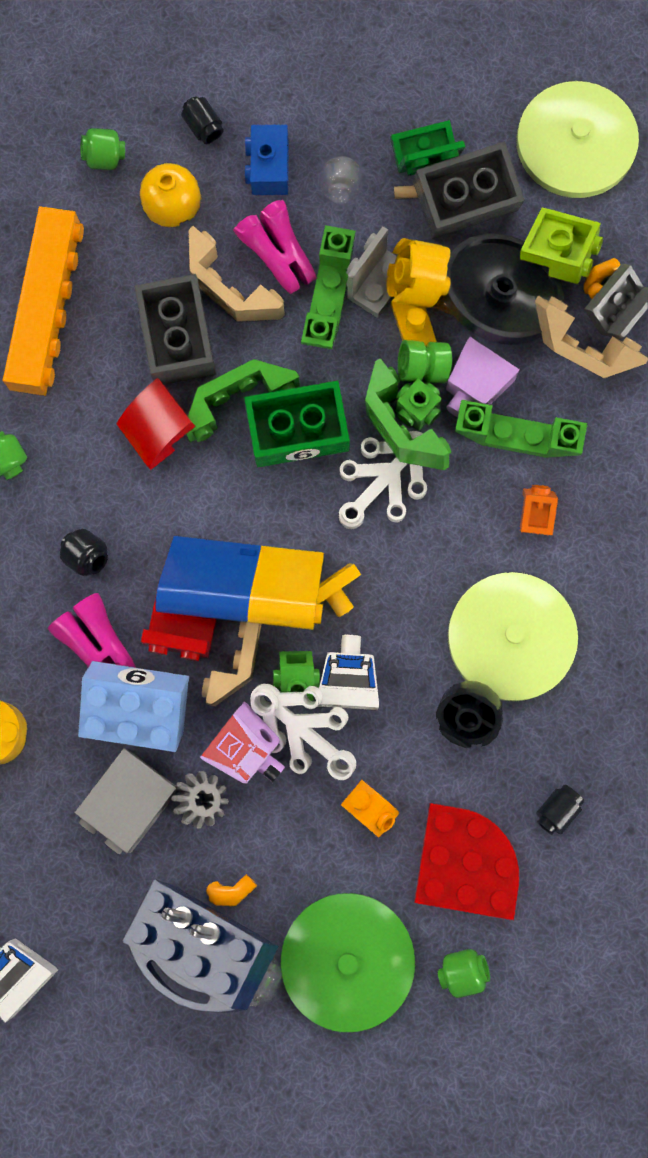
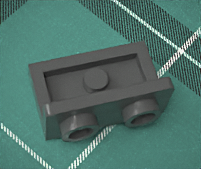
(618, 303)

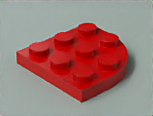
(467, 864)

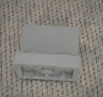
(369, 274)

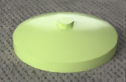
(577, 139)
(513, 635)

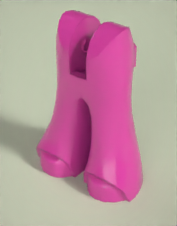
(277, 223)
(94, 616)

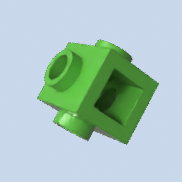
(418, 414)
(296, 672)

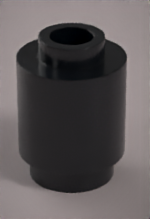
(202, 119)
(559, 810)

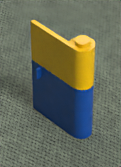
(241, 583)

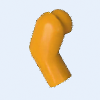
(597, 274)
(228, 895)

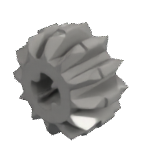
(199, 785)

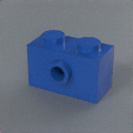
(269, 159)

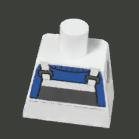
(349, 677)
(20, 977)

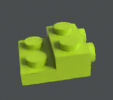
(562, 244)

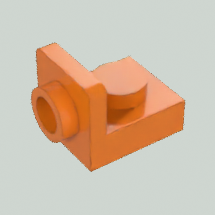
(538, 510)

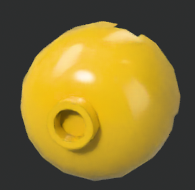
(170, 195)

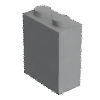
(126, 802)

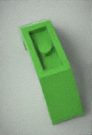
(330, 288)
(240, 378)
(520, 435)
(425, 449)

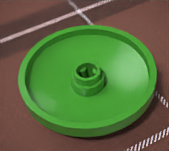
(347, 962)

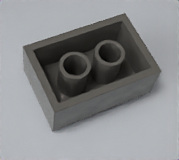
(468, 190)
(175, 329)

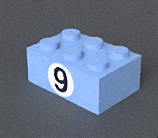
(133, 706)

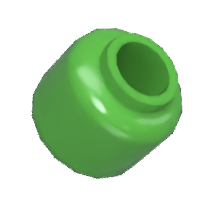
(102, 149)
(11, 456)
(464, 973)

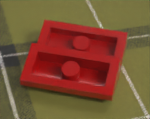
(154, 423)

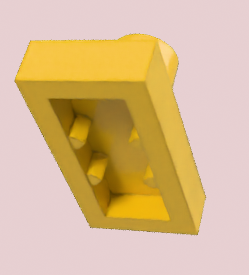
(413, 322)
(332, 589)

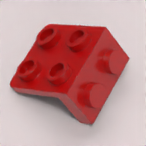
(179, 634)

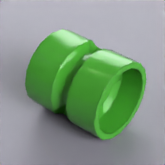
(427, 361)

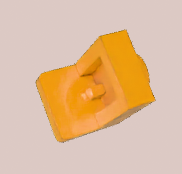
(370, 808)

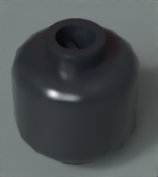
(83, 552)

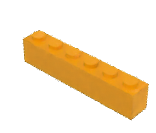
(43, 301)

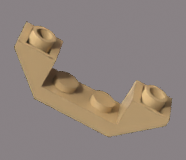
(258, 306)
(615, 358)
(221, 684)

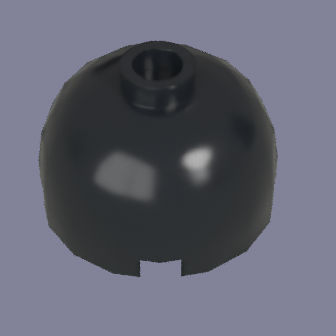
(470, 714)

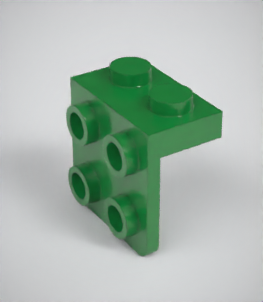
(425, 147)

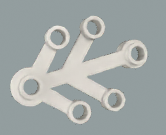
(387, 475)
(300, 727)

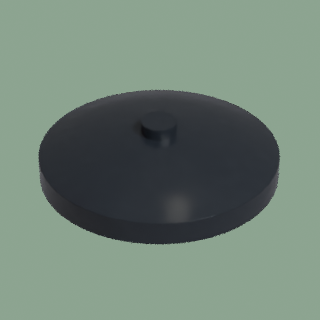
(496, 290)

